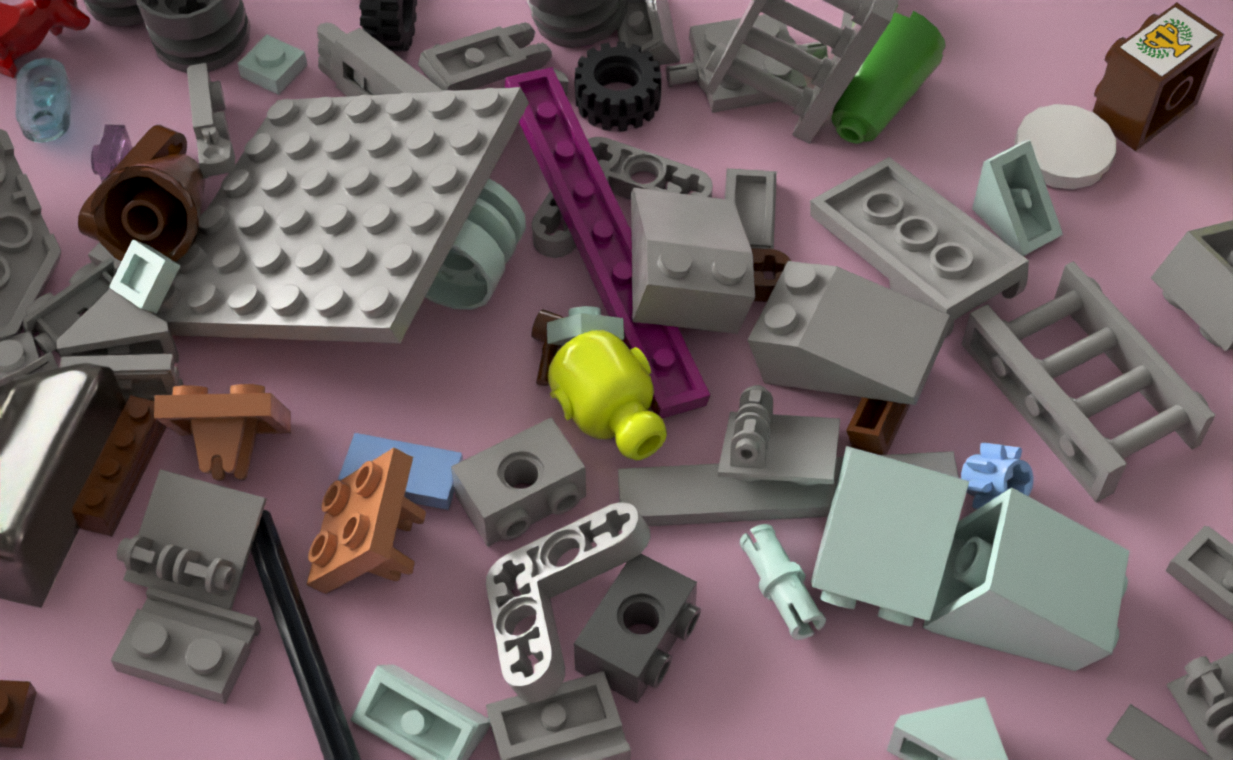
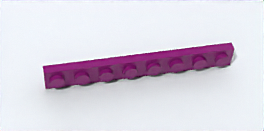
(603, 236)

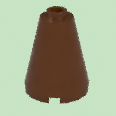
(150, 204)

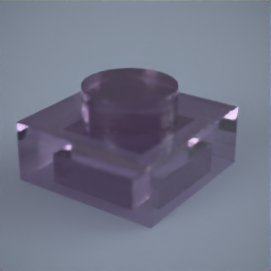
(112, 149)

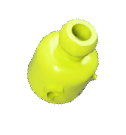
(608, 392)

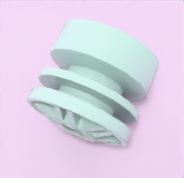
(480, 251)

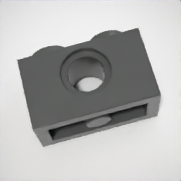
(640, 595)

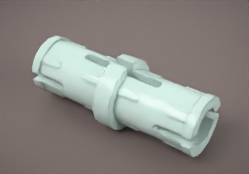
(782, 582)

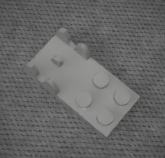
(920, 240)

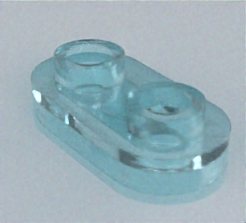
(43, 100)

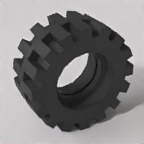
(389, 22)
(617, 66)

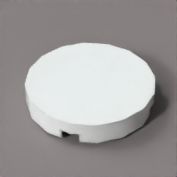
(1069, 144)

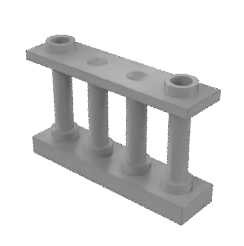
(828, 75)
(1064, 420)

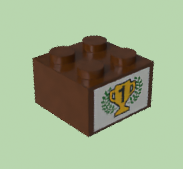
(1156, 74)

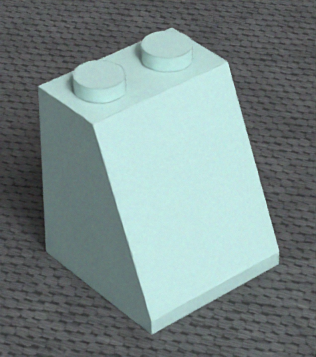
(888, 536)
(1031, 584)

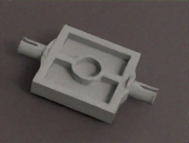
(732, 92)

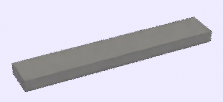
(699, 496)

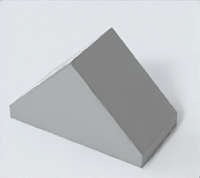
(117, 328)

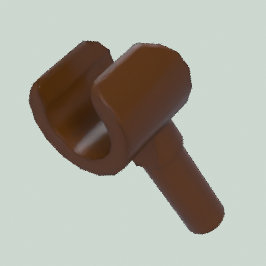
(539, 332)

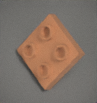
(223, 423)
(362, 524)

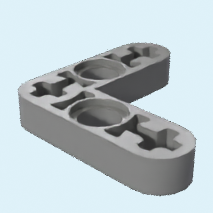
(618, 166)
(541, 579)

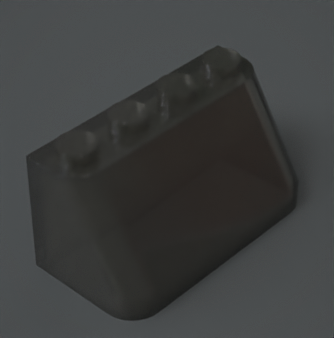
(48, 446)

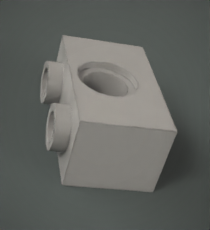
(532, 457)

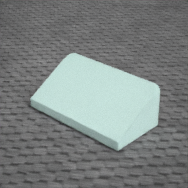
(418, 717)

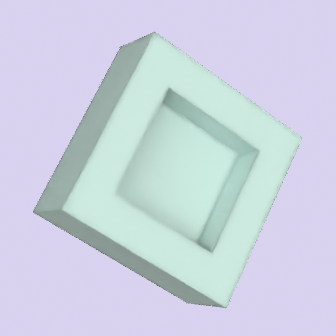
(272, 64)
(144, 276)
(580, 321)

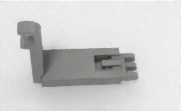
(369, 68)

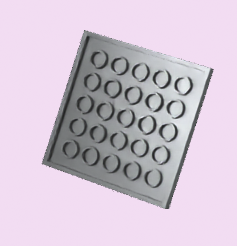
(340, 216)

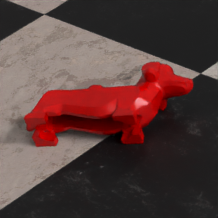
(28, 23)

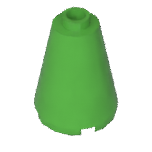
(888, 77)

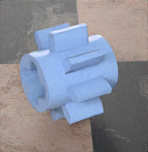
(996, 472)

